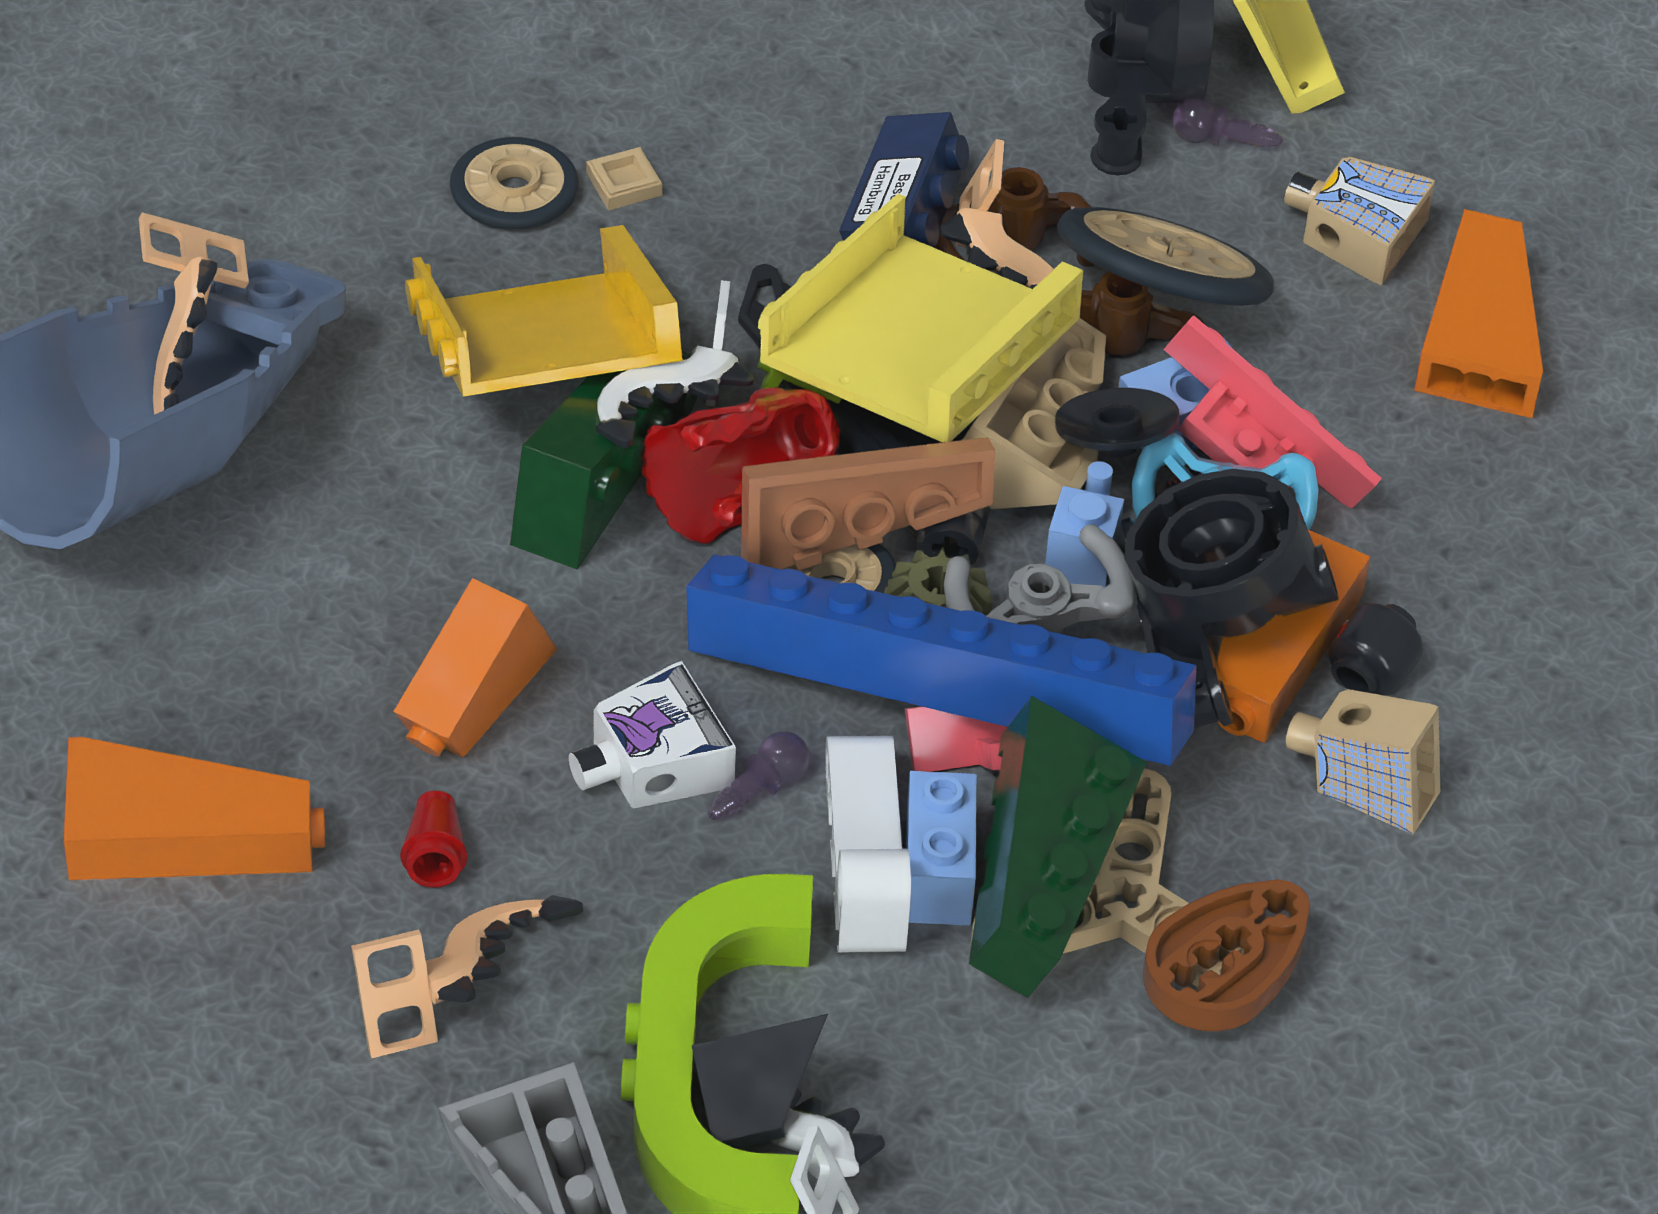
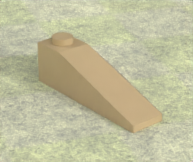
(1020, 422)

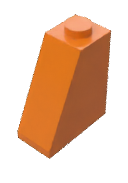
(473, 671)

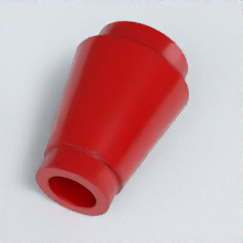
(434, 841)

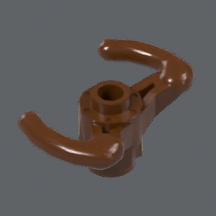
(1024, 209)
(1128, 314)

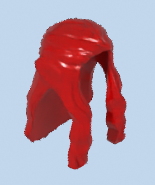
(698, 461)

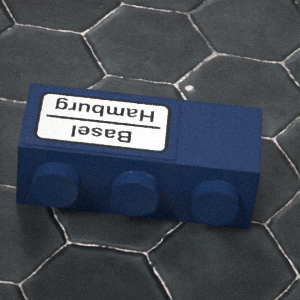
(912, 158)

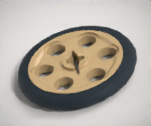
(1165, 256)

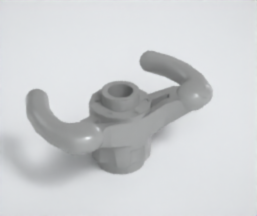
(1046, 597)

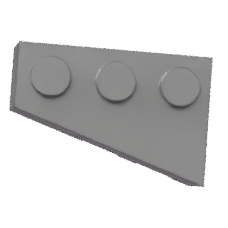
(535, 1146)

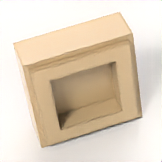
(624, 178)

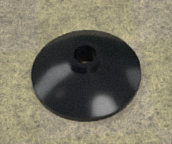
(1117, 420)

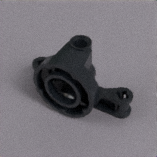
(1144, 56)
(1221, 563)

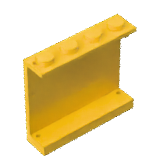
(551, 327)

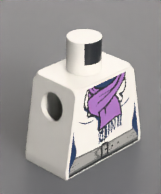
(657, 742)

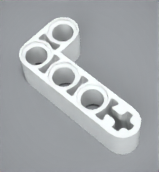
(867, 845)

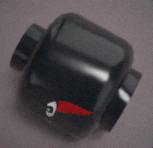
(1375, 649)

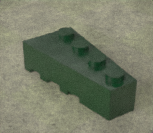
(576, 477)
(1050, 833)

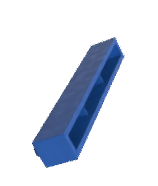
(937, 655)

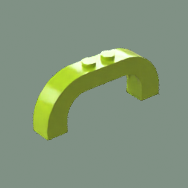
(710, 935)

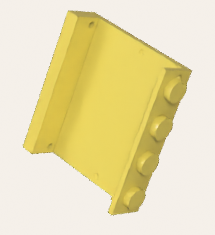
(1292, 51)
(913, 327)

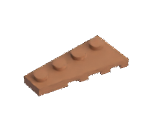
(832, 502)

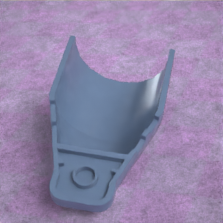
(80, 398)

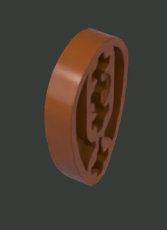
(1246, 981)

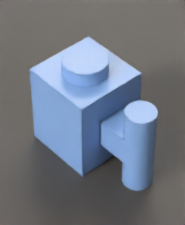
(1073, 512)

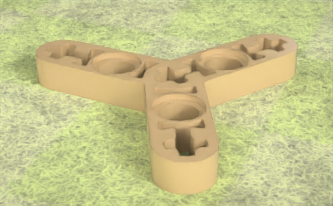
(1134, 880)

